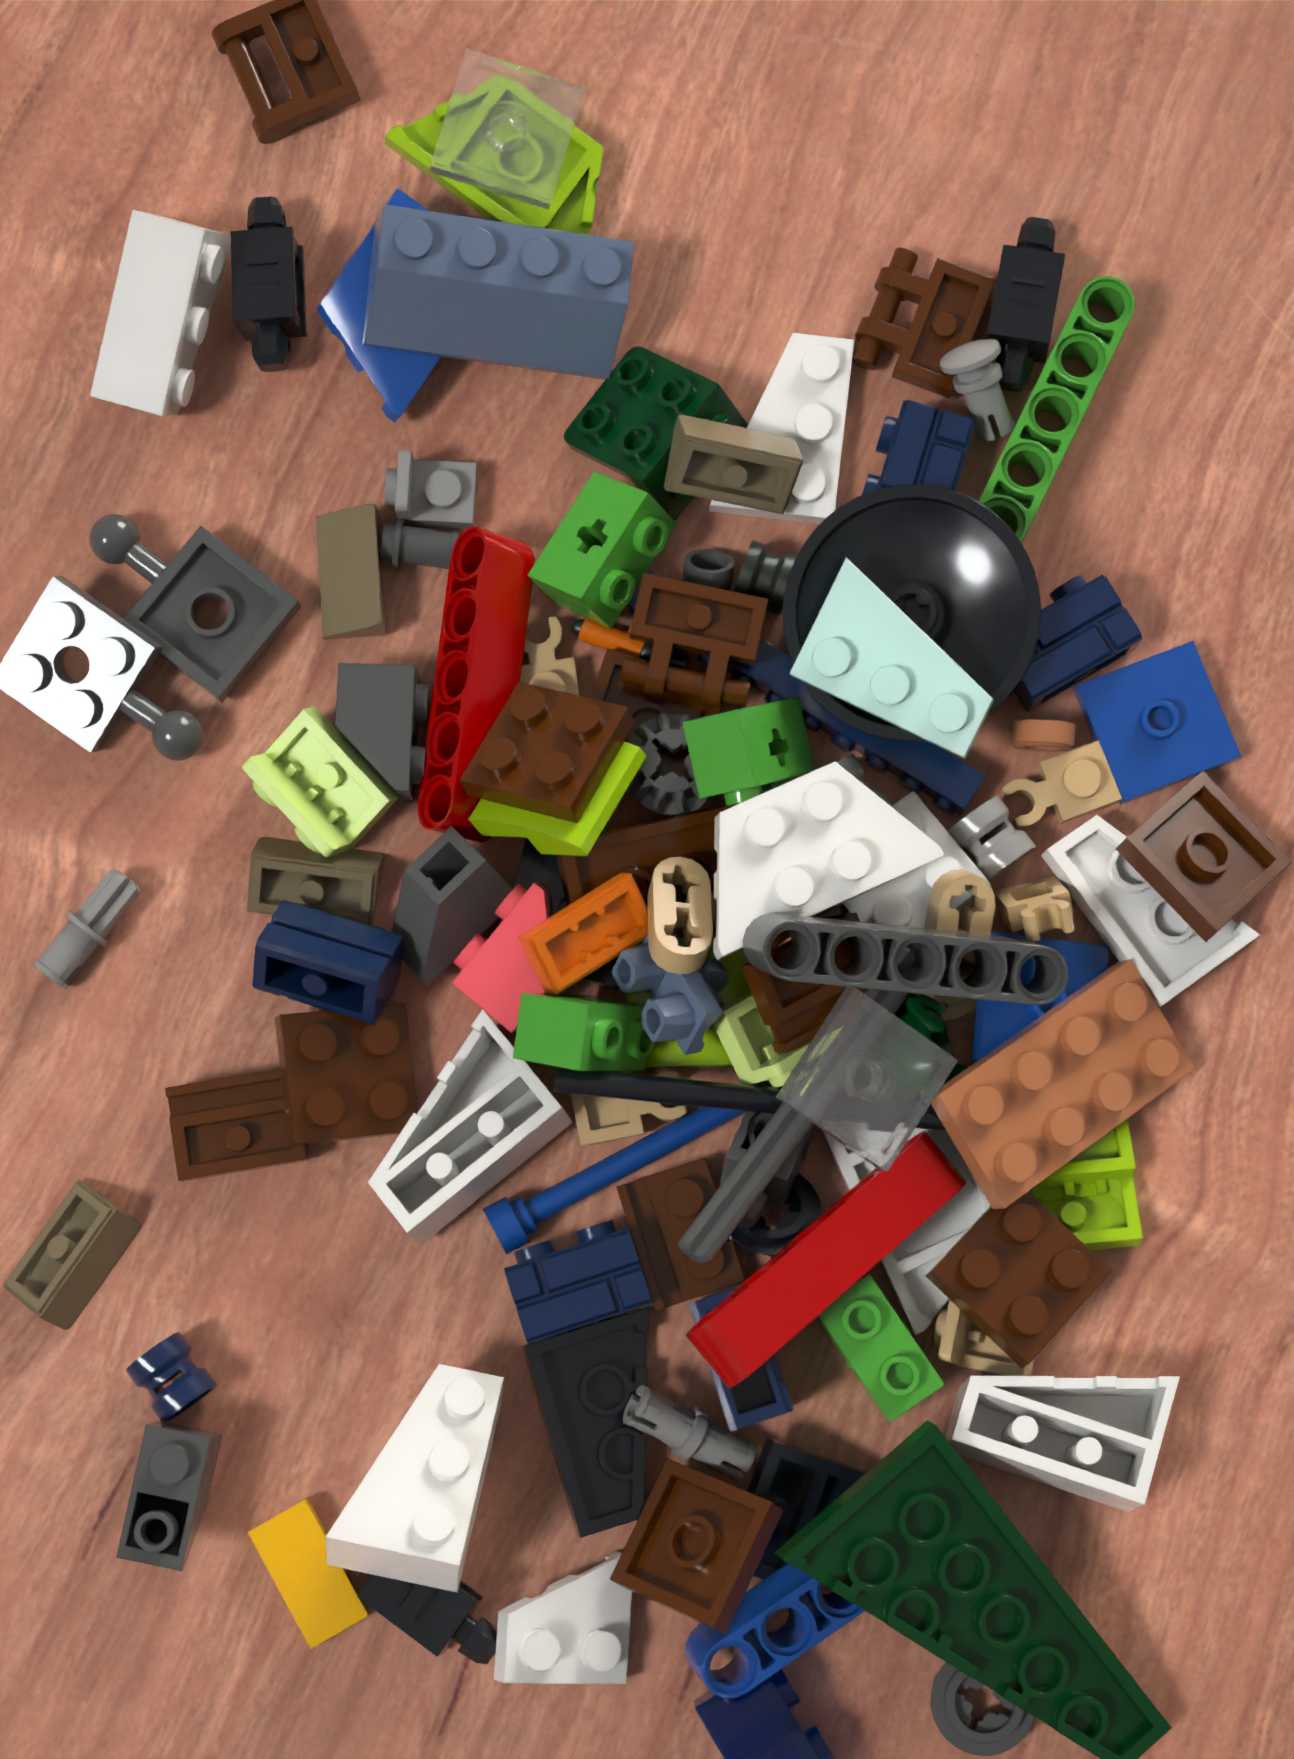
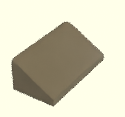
(732, 464)
(351, 573)
(292, 872)
(72, 1256)

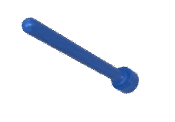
(518, 1219)

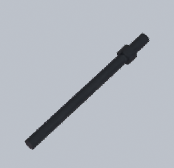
(684, 1092)

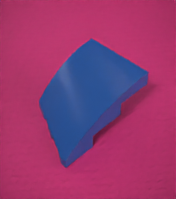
(343, 309)

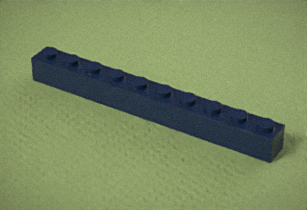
(918, 765)

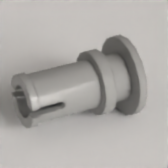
(978, 381)

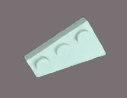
(889, 667)

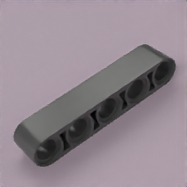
(934, 967)

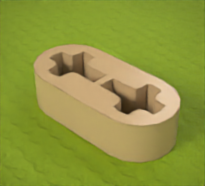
(667, 914)
(972, 919)

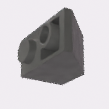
(380, 718)
(445, 903)
(168, 1494)

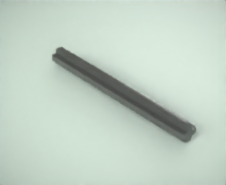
(762, 1160)

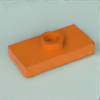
(586, 933)

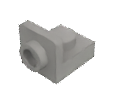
(432, 492)

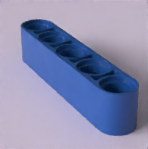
(764, 1653)

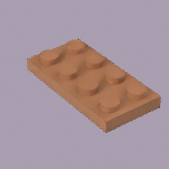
(1061, 1084)

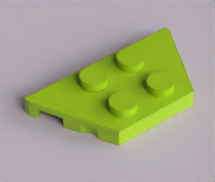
(574, 193)

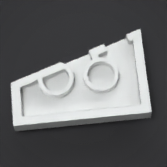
(809, 405)
(1134, 916)

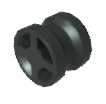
(765, 575)

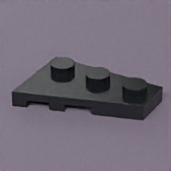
(582, 1395)

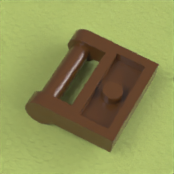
(304, 56)

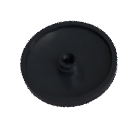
(945, 567)

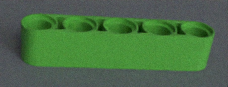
(1062, 394)

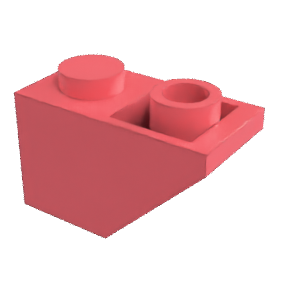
(498, 968)

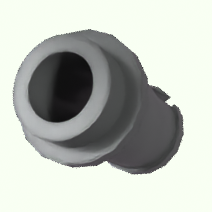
(416, 545)

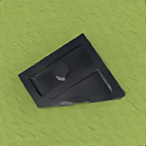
(801, 1487)

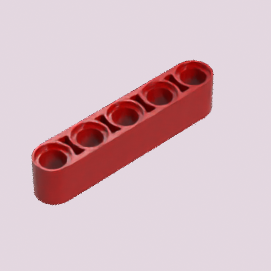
(474, 668)
(825, 1260)

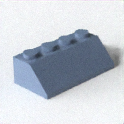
(496, 292)

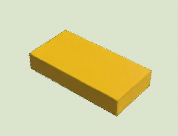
(317, 1594)

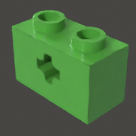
(602, 549)
(748, 750)
(581, 1033)
(879, 1349)

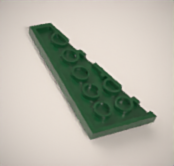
(956, 1576)

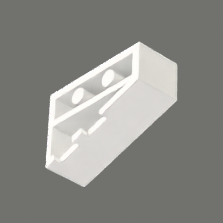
(159, 313)
(467, 1135)
(1068, 1433)
(425, 1487)

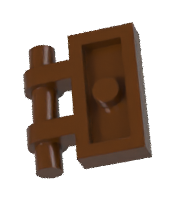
(945, 319)
(698, 621)

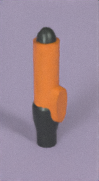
(620, 641)

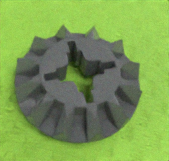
(668, 793)
(952, 1712)

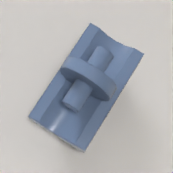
(678, 1004)

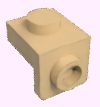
(969, 1348)

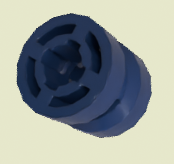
(161, 1366)

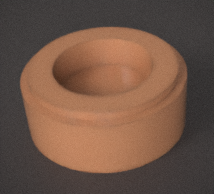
(1043, 735)

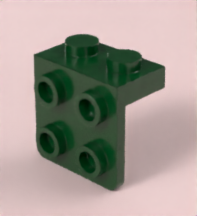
(634, 417)

